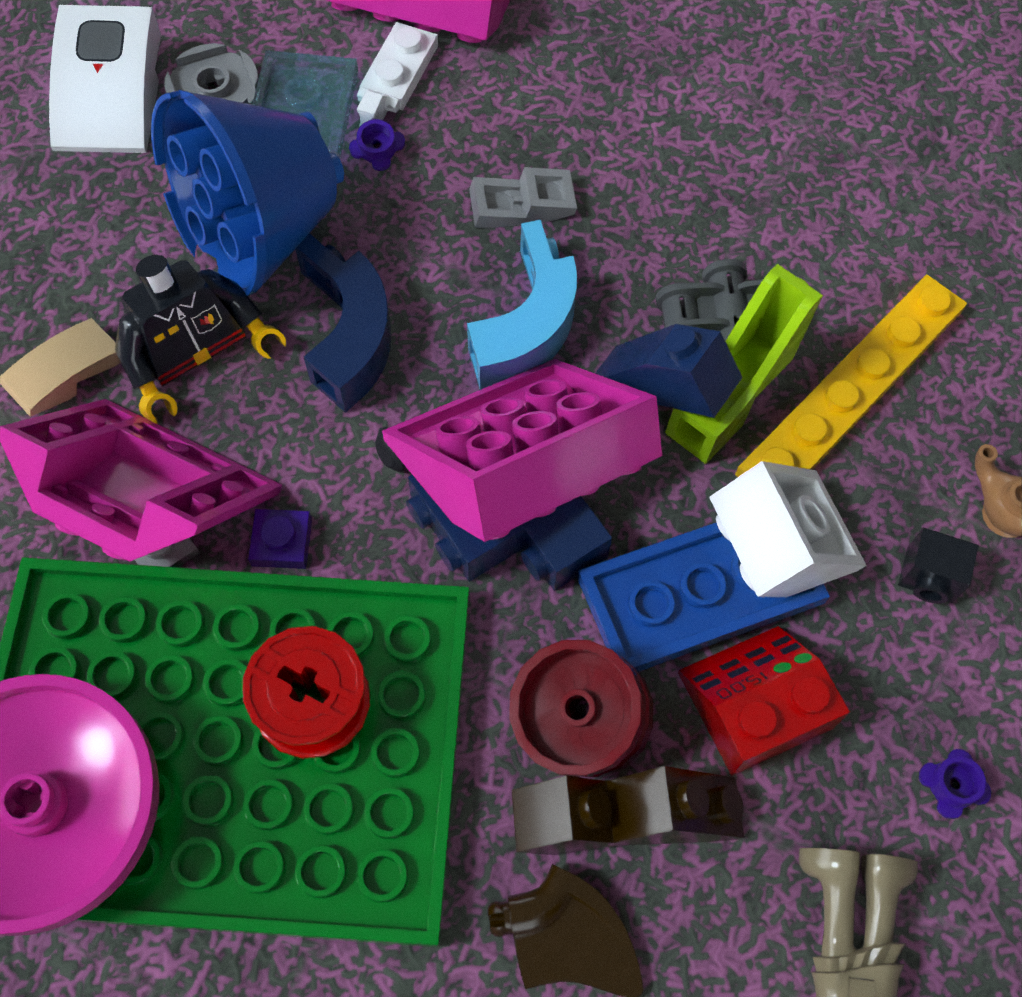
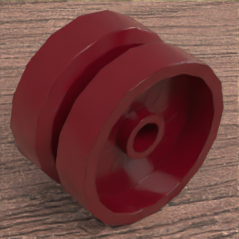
(546, 701)

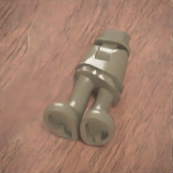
(842, 967)

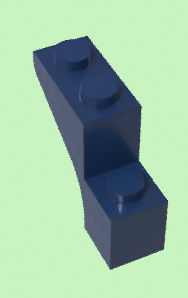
(552, 544)

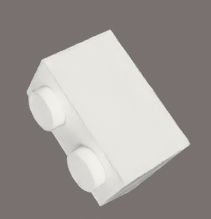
(785, 530)

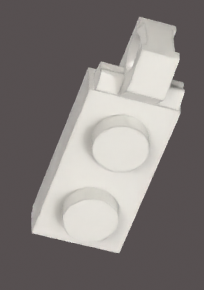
(395, 71)

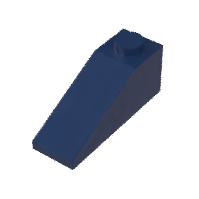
(679, 365)

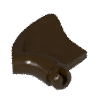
(568, 936)

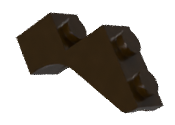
(635, 809)

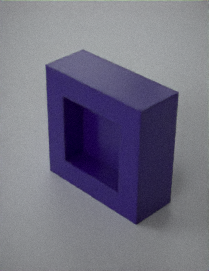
(280, 538)

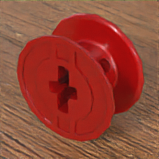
(306, 657)

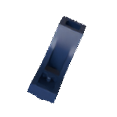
(357, 349)

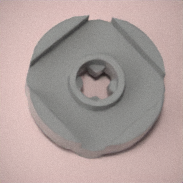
(212, 63)

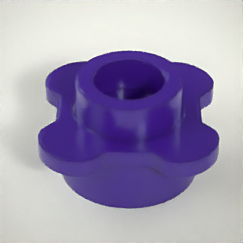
(375, 132)
(972, 782)

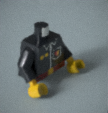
(180, 322)

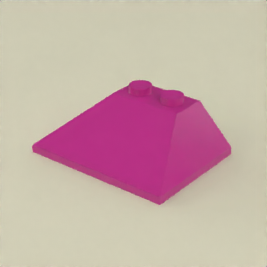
(126, 478)

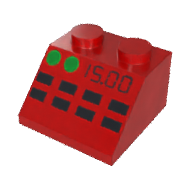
(763, 698)

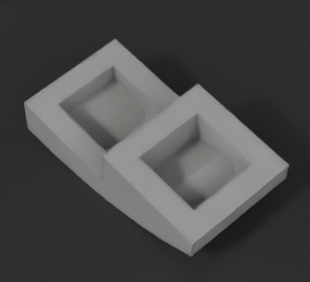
(536, 196)

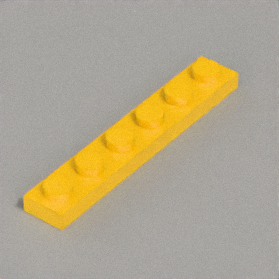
(860, 378)

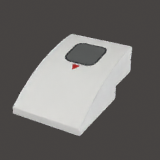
(103, 78)

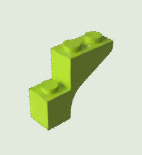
(762, 347)

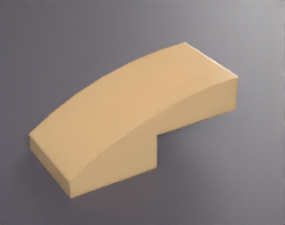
(55, 367)

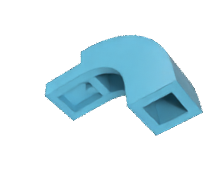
(538, 327)

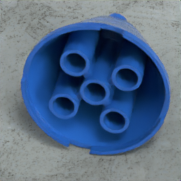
(242, 180)

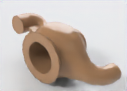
(1001, 494)

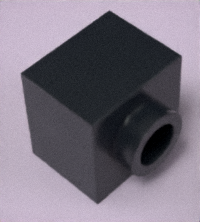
(938, 566)

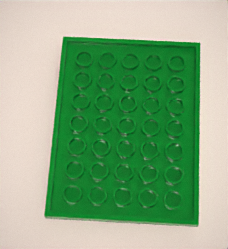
(239, 828)

